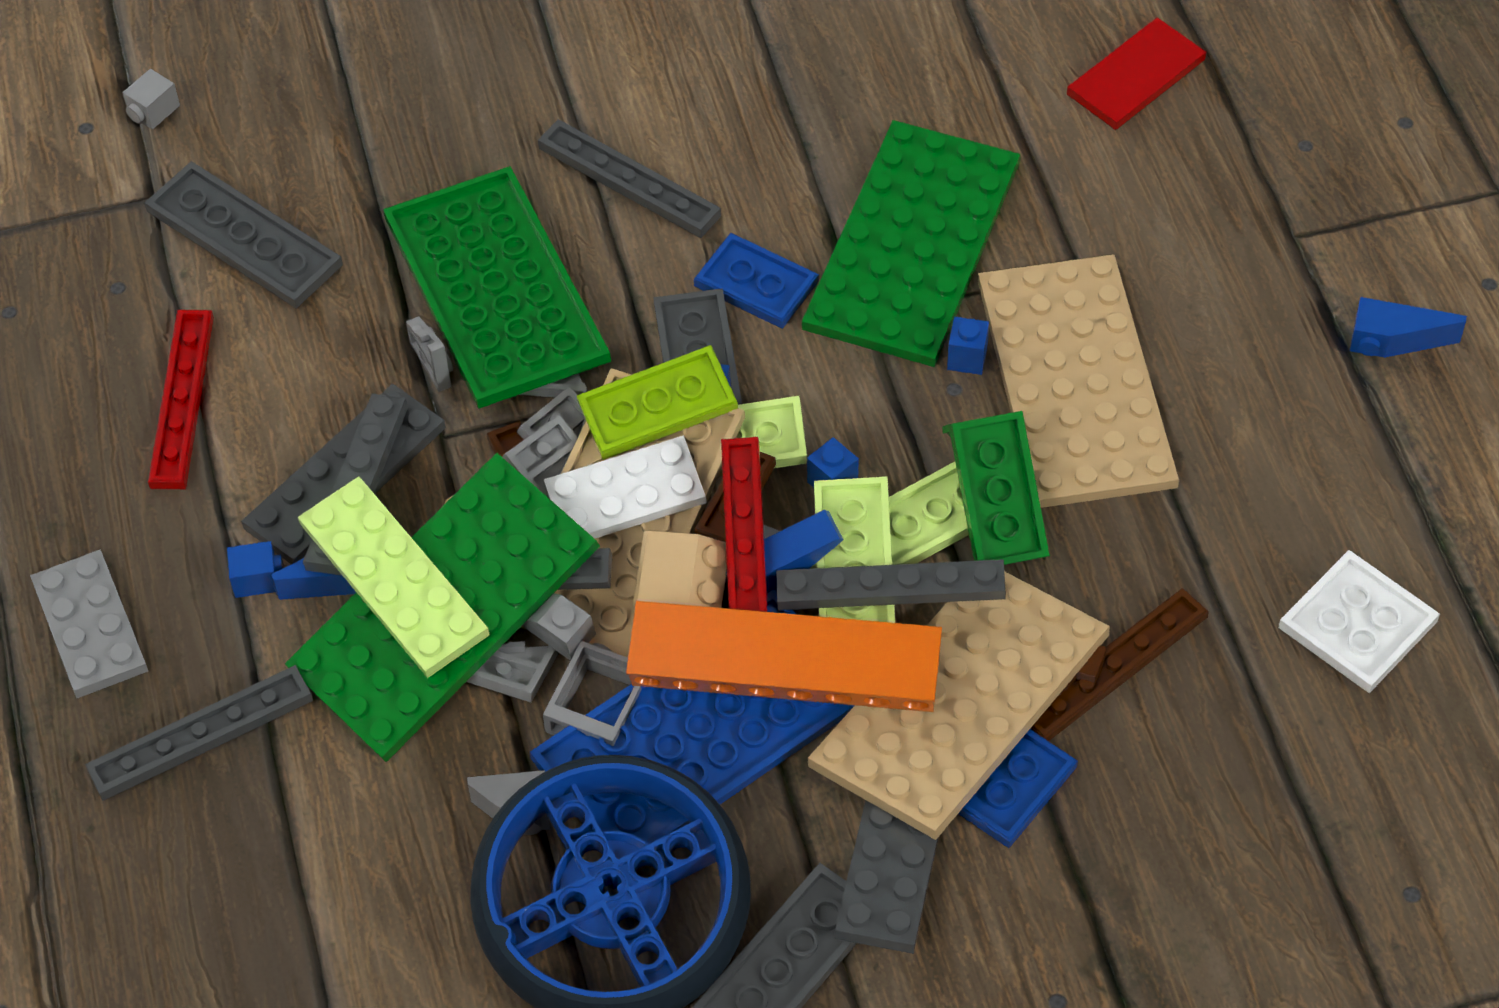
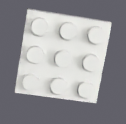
(1359, 621)

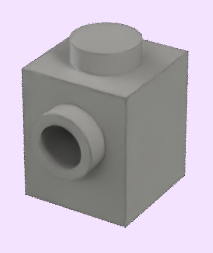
(151, 99)

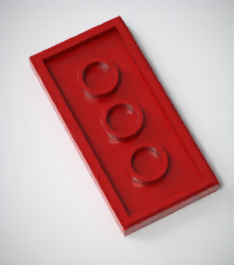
(1136, 73)

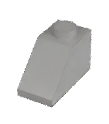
(561, 625)
(493, 791)

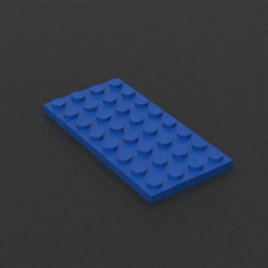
(705, 735)

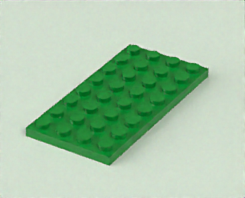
(911, 243)
(496, 287)
(505, 557)

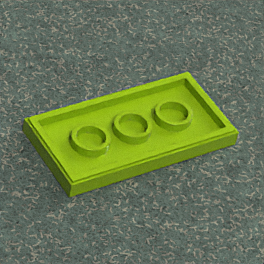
(657, 402)

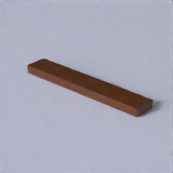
(1123, 660)

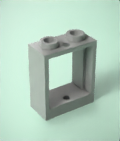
(601, 661)

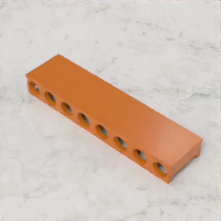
(784, 654)

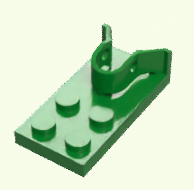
(998, 488)

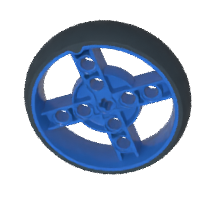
(561, 796)

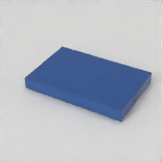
(757, 280)
(1019, 788)

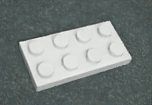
(629, 488)

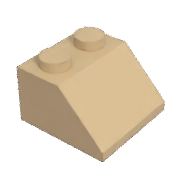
(681, 569)

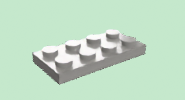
(89, 623)

